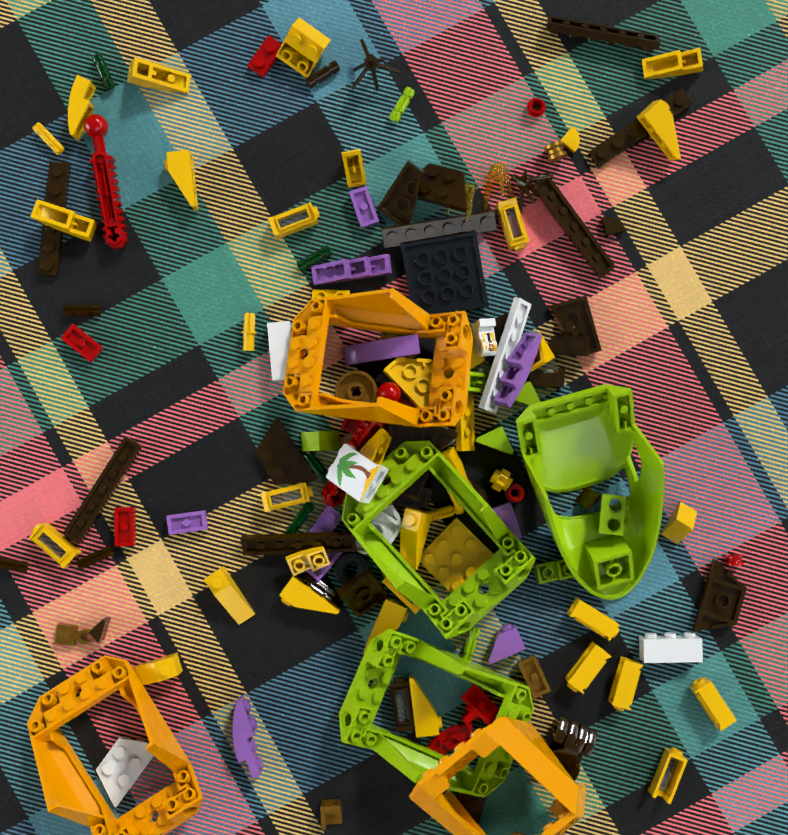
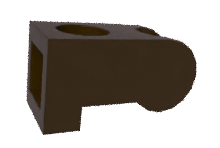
(547, 380)

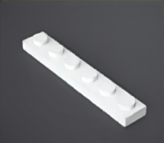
(509, 339)

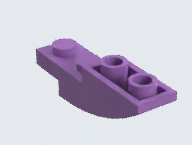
(243, 729)

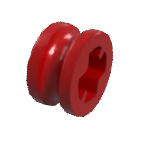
(734, 560)

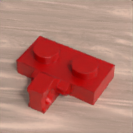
(478, 706)

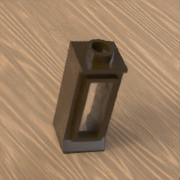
(402, 704)

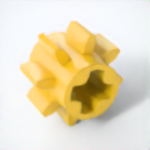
(501, 480)

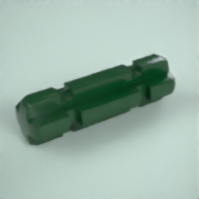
(103, 71)
(314, 258)
(316, 465)
(300, 518)

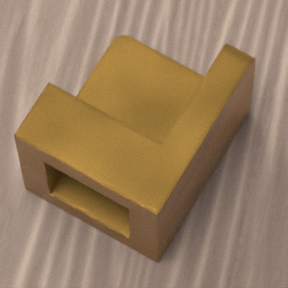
(330, 812)

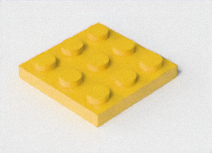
(454, 555)

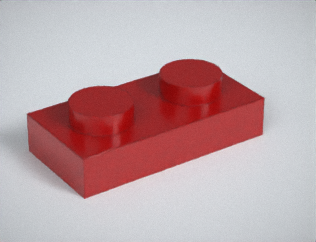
(264, 57)
(82, 343)
(125, 526)

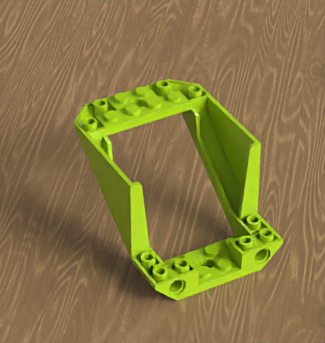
(465, 604)
(405, 755)

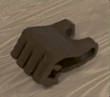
(570, 742)

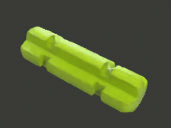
(401, 105)
(471, 643)

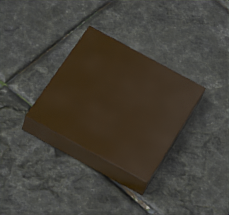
(362, 593)

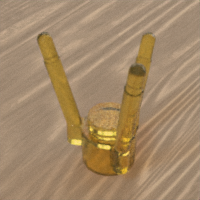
(498, 174)
(470, 191)

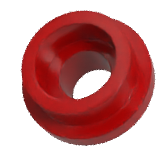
(536, 102)
(520, 495)

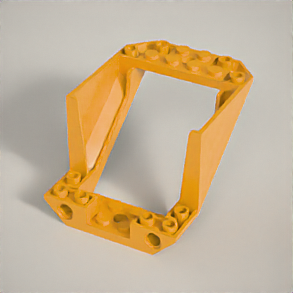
(388, 313)
(528, 749)
(66, 782)

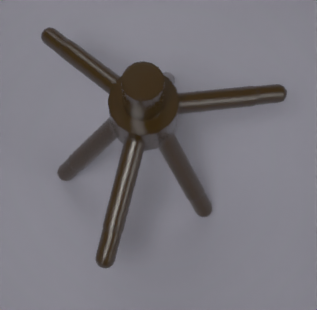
(371, 64)
(525, 184)

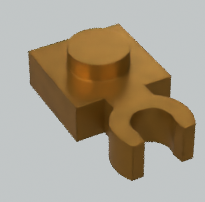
(68, 635)

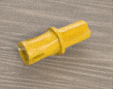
(249, 332)

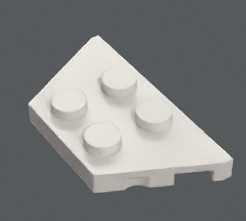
(388, 523)
(123, 767)

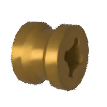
(555, 151)

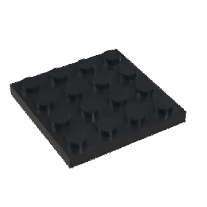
(445, 273)

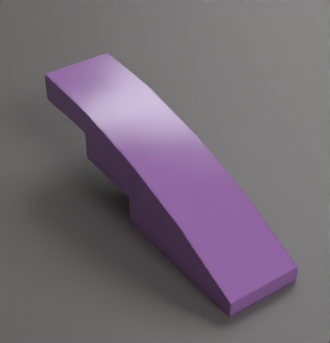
(351, 269)
(382, 350)
(520, 364)

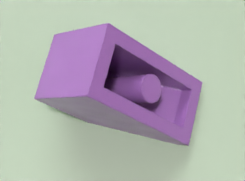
(508, 516)
(505, 643)

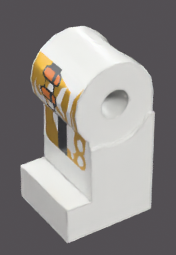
(484, 337)

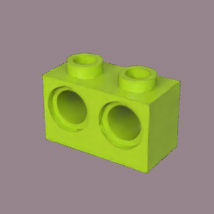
(607, 514)

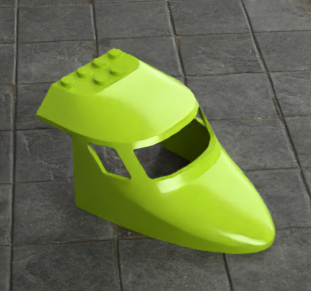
(580, 444)

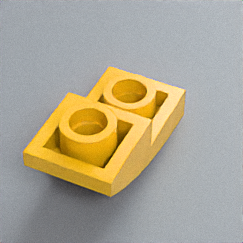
(307, 559)

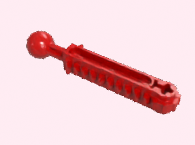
(97, 127)
(331, 493)

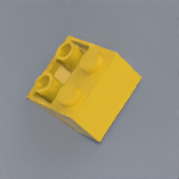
(303, 47)

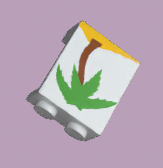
(356, 474)

